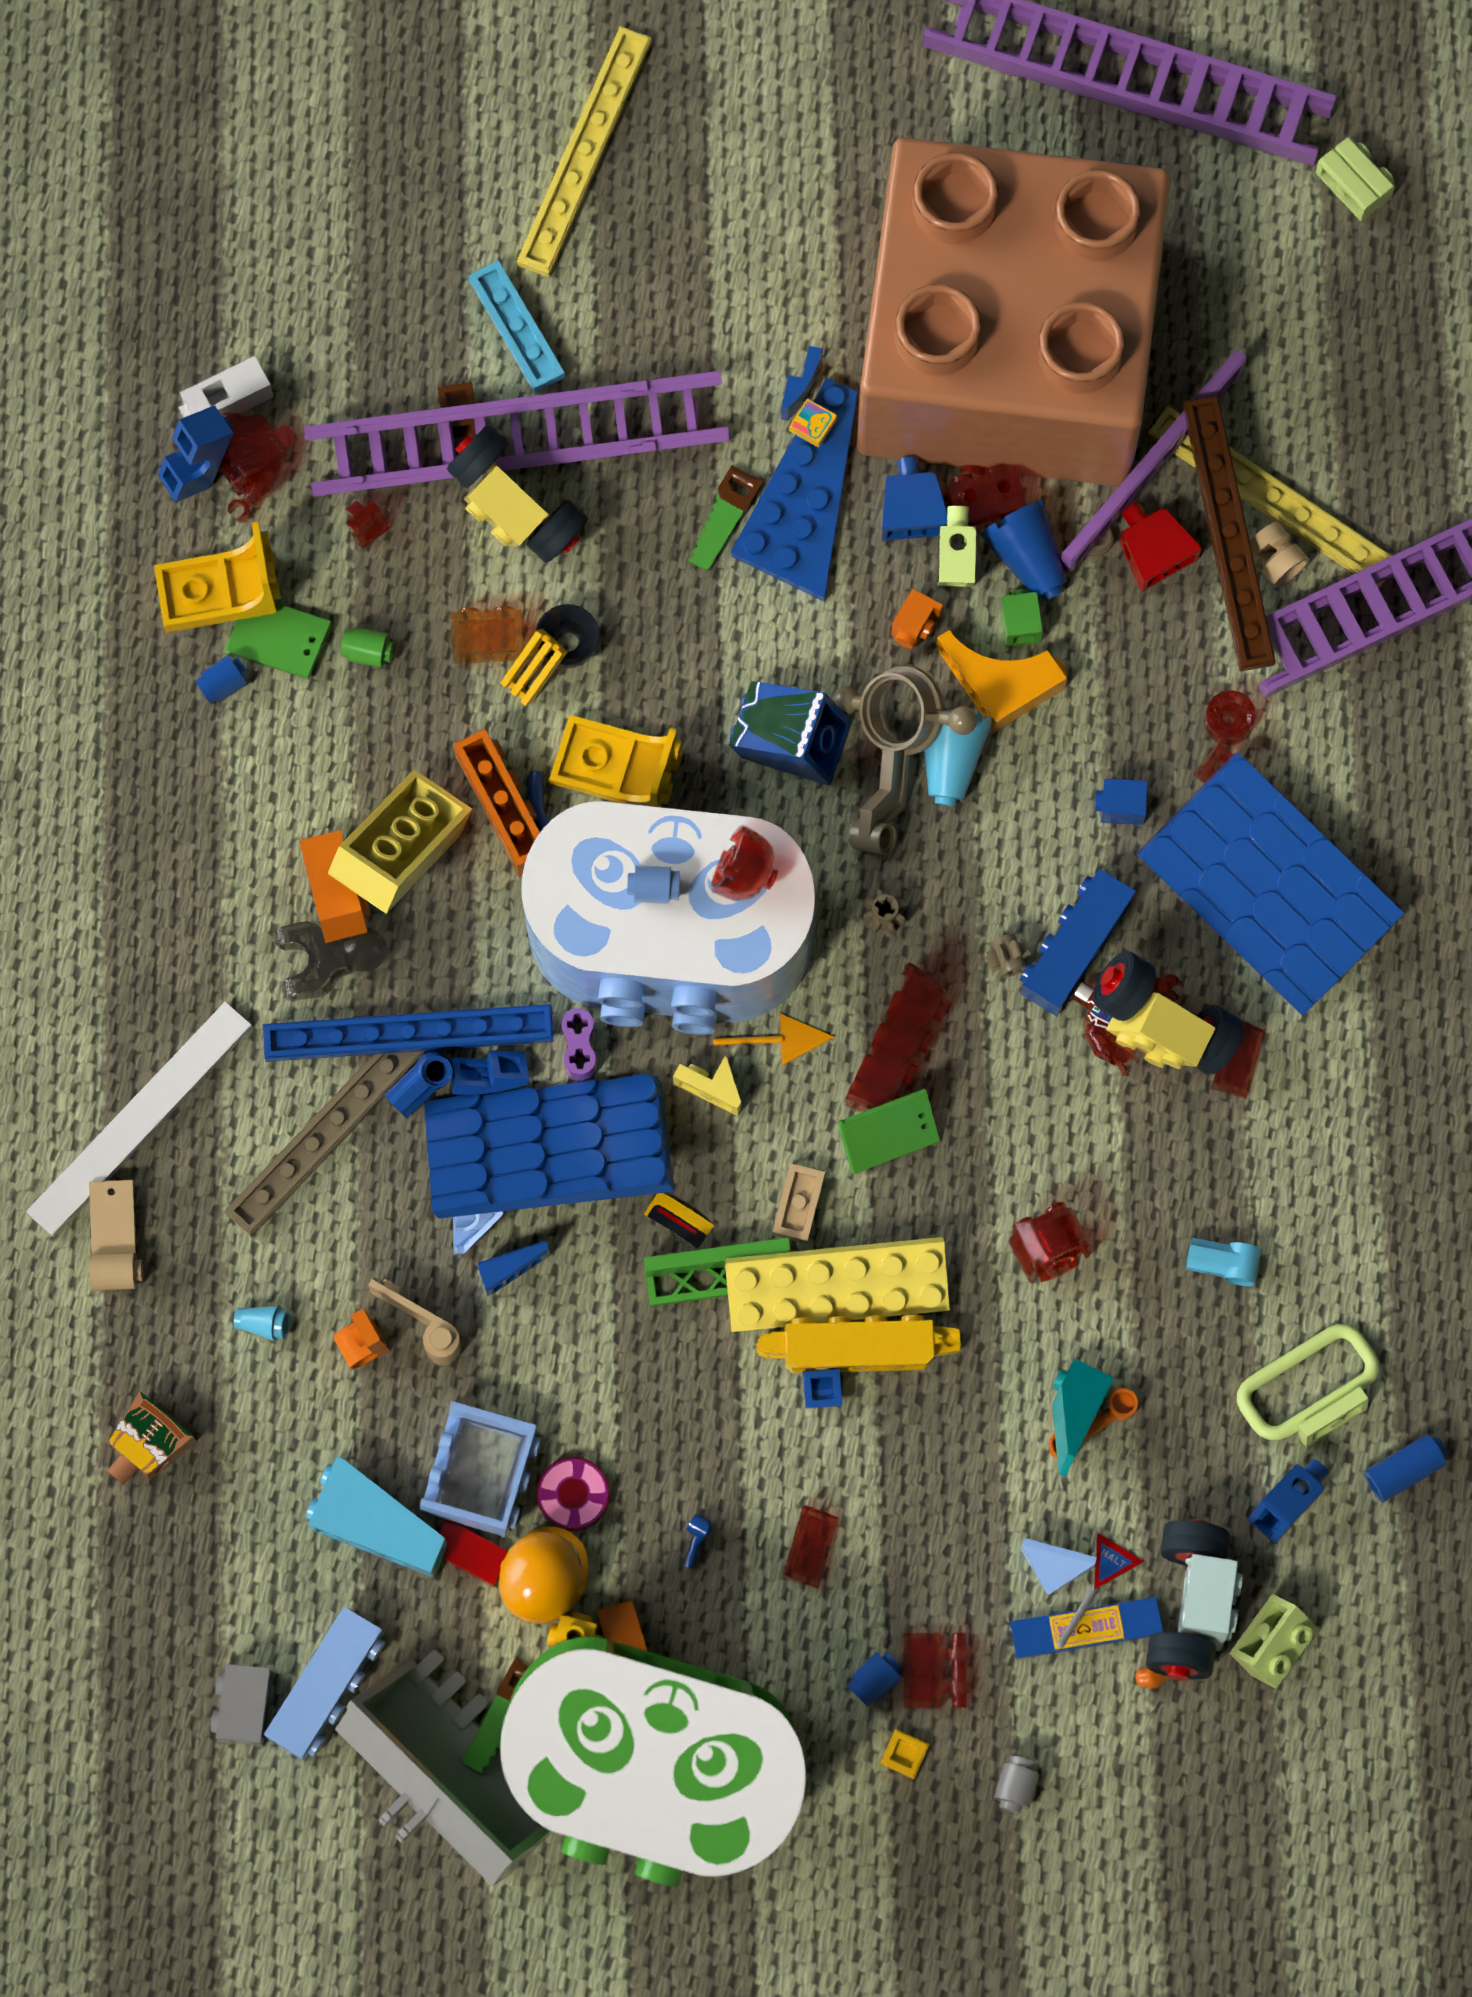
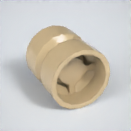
(1285, 563)

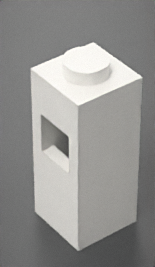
(230, 390)

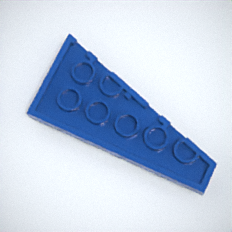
(799, 509)

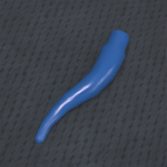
(535, 795)

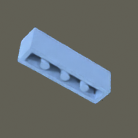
(324, 1684)

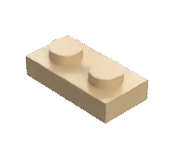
(798, 1203)

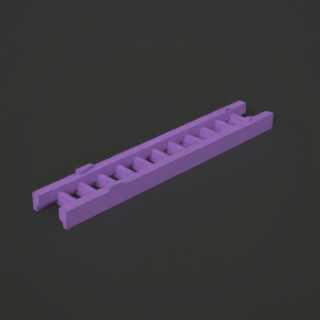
(1141, 48)
(478, 411)
(1366, 582)

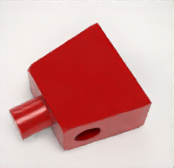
(1155, 545)

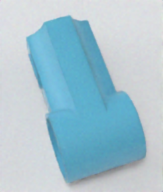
(1234, 1262)

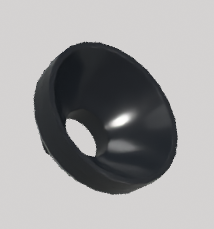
(572, 620)

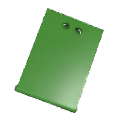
(280, 640)
(888, 1131)

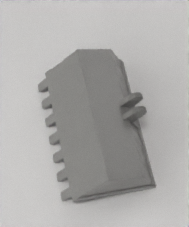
(417, 1744)

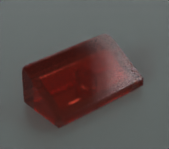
(1237, 1074)
(810, 1547)

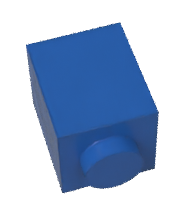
(1122, 801)

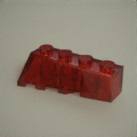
(898, 1041)

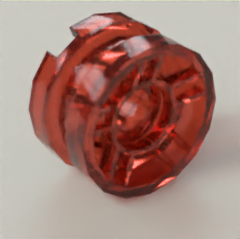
(1241, 710)

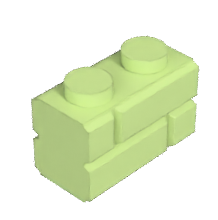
(1356, 178)

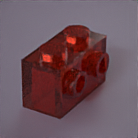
(988, 495)

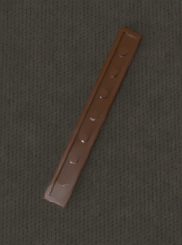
(1228, 533)

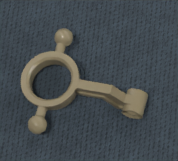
(873, 829)

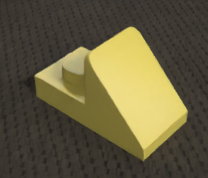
(718, 1091)

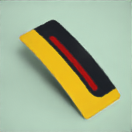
(679, 1219)

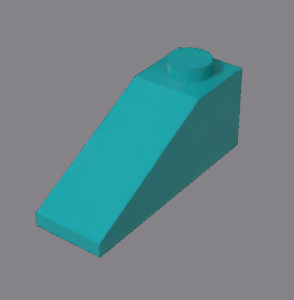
(1075, 1408)

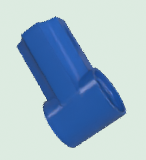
(416, 1086)

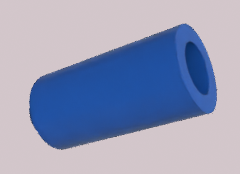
(1406, 1467)

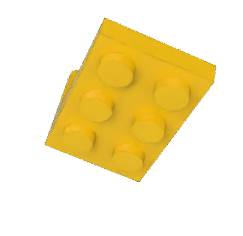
(219, 586)
(616, 763)

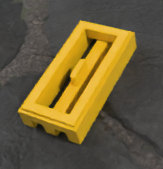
(518, 687)

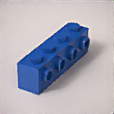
(1077, 942)

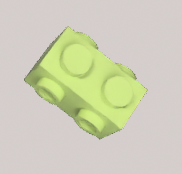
(1274, 1641)

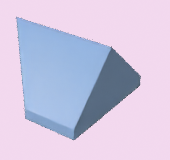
(470, 1228)

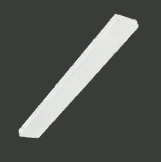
(139, 1118)

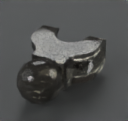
(327, 960)

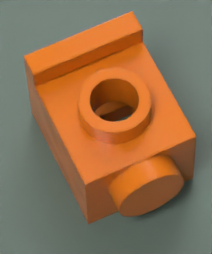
(915, 619)

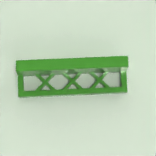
(702, 1260)

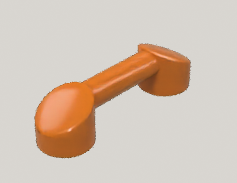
(1121, 1407)

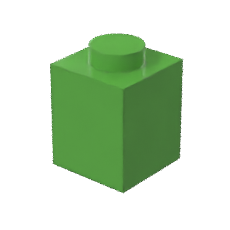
(1021, 618)

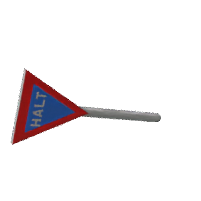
(1110, 1564)

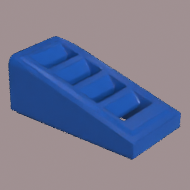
(507, 1267)

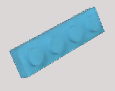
(516, 326)

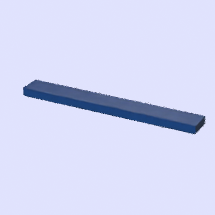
(408, 1033)

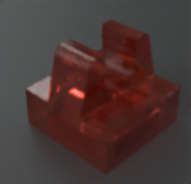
(366, 523)

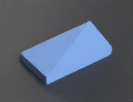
(1054, 1564)

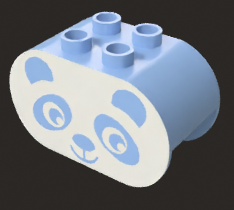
(678, 959)

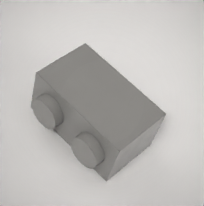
(243, 1705)

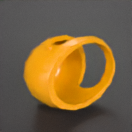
(543, 1575)

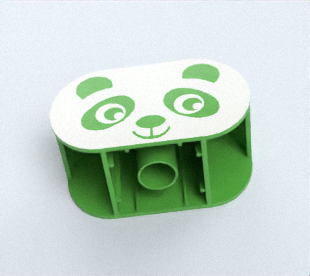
(651, 1760)

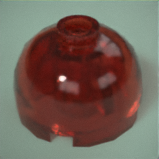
(745, 866)

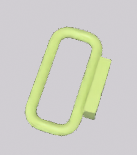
(1326, 1413)

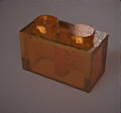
(486, 635)

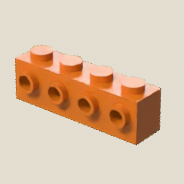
(498, 795)

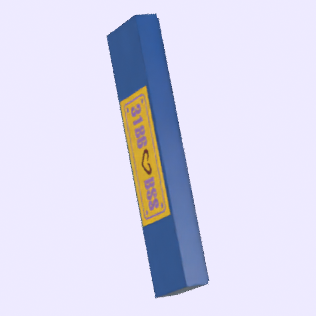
(1096, 1628)

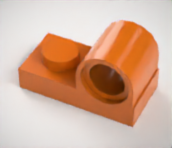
(360, 1341)

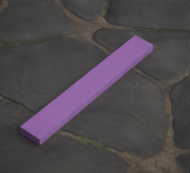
(1147, 468)

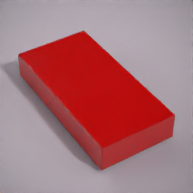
(472, 1553)

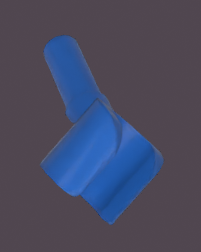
(700, 1529)

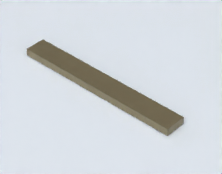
(320, 1137)

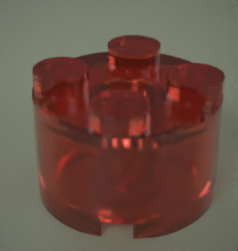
(1049, 1243)

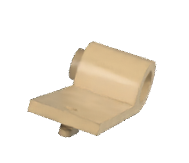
(113, 1237)
(440, 1337)

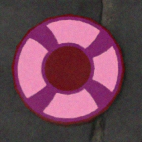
(573, 1494)

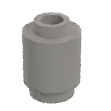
(1017, 1784)

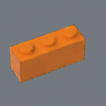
(337, 906)

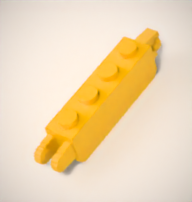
(859, 1345)

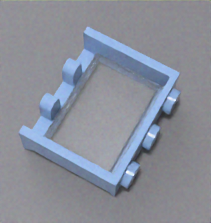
(480, 1469)

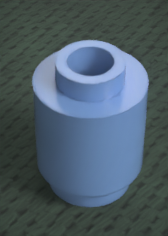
(653, 884)

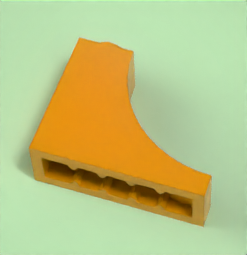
(1002, 686)

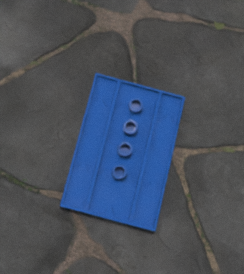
(1270, 883)
(548, 1146)

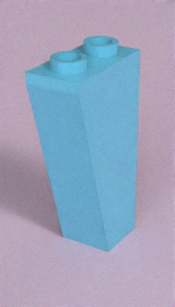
(373, 1521)

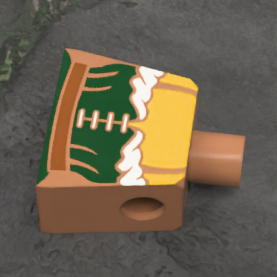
(147, 1441)

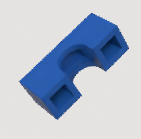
(201, 446)

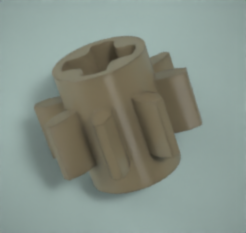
(879, 903)
(1008, 955)

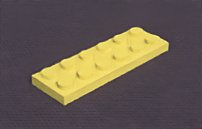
(837, 1283)

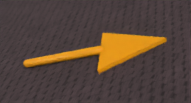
(795, 1039)

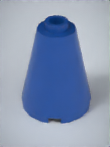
(1029, 549)

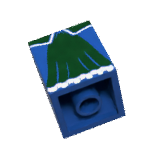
(791, 731)

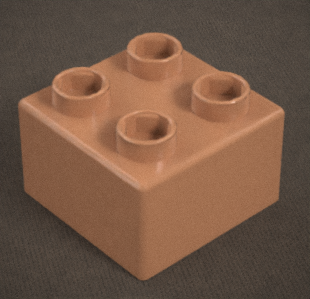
(1012, 311)

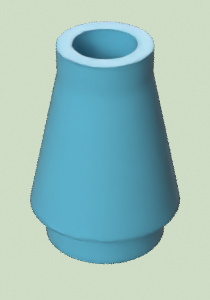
(266, 1322)

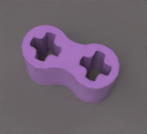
(579, 1045)

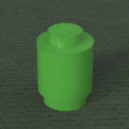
(367, 647)

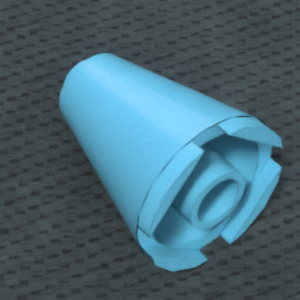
(953, 761)

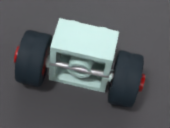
(1206, 1601)

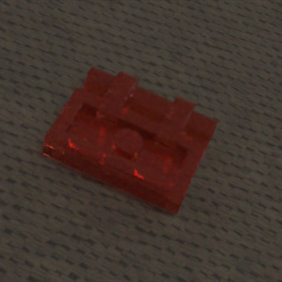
(923, 1671)

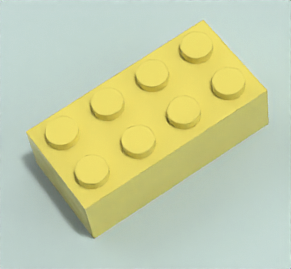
(399, 841)

